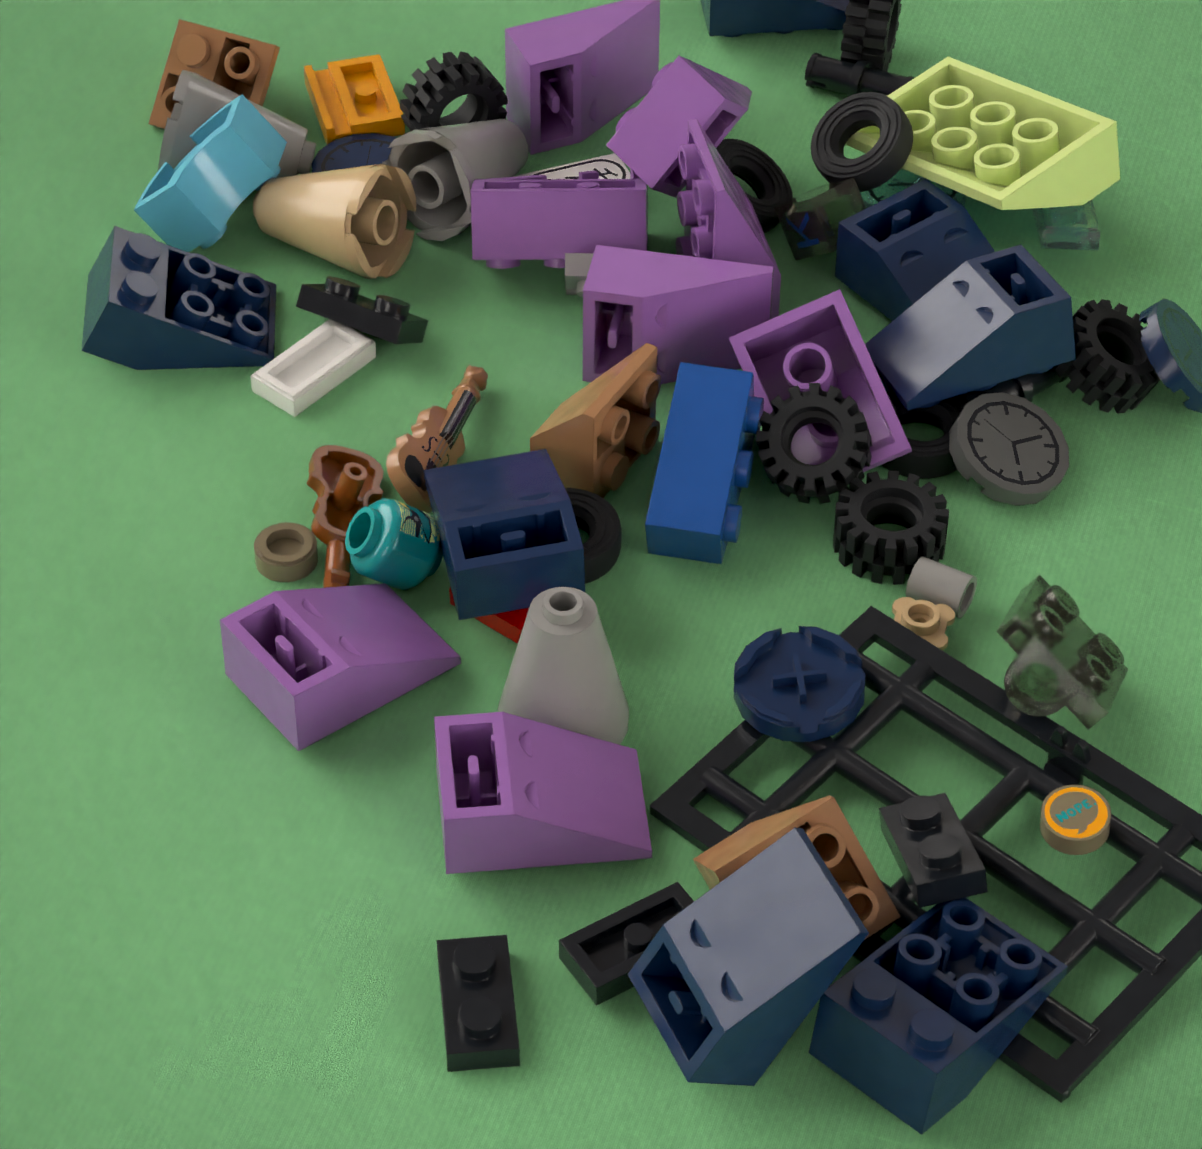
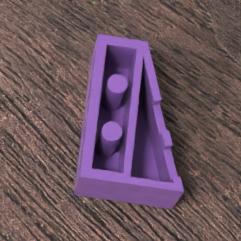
(554, 217)

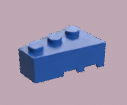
(703, 463)

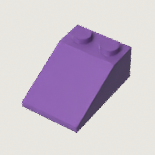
(826, 348)

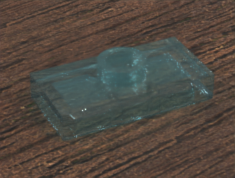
(1068, 227)

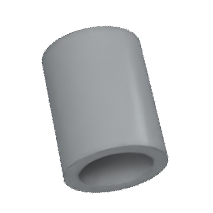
(941, 585)

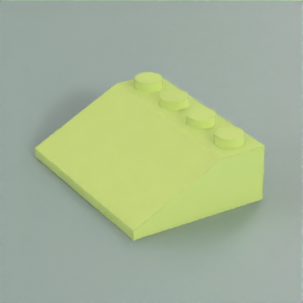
(1002, 140)

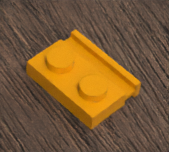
(354, 98)

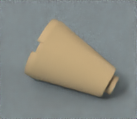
(342, 216)

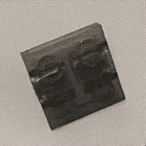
(1058, 657)

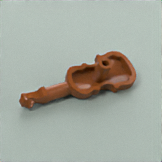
(344, 485)

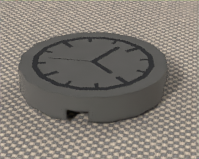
(1009, 448)

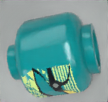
(394, 544)

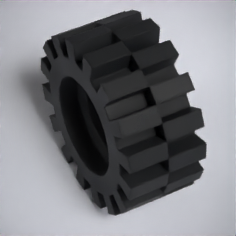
(870, 31)
(447, 82)
(1109, 358)
(807, 408)
(891, 503)

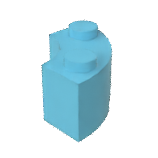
(231, 159)

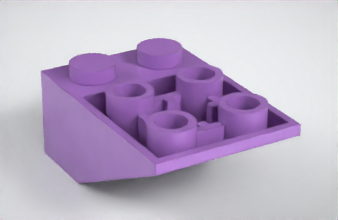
(579, 70)
(652, 132)
(717, 212)
(670, 302)
(329, 656)
(535, 795)

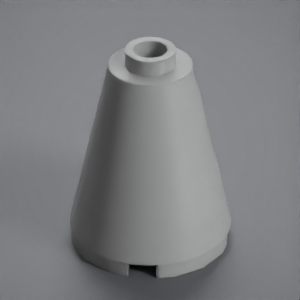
(201, 99)
(445, 164)
(566, 669)

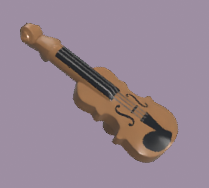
(434, 440)

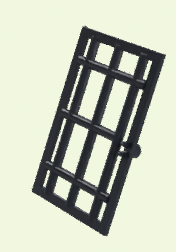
(1067, 764)

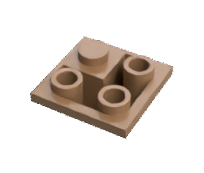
(220, 56)
(605, 425)
(833, 841)

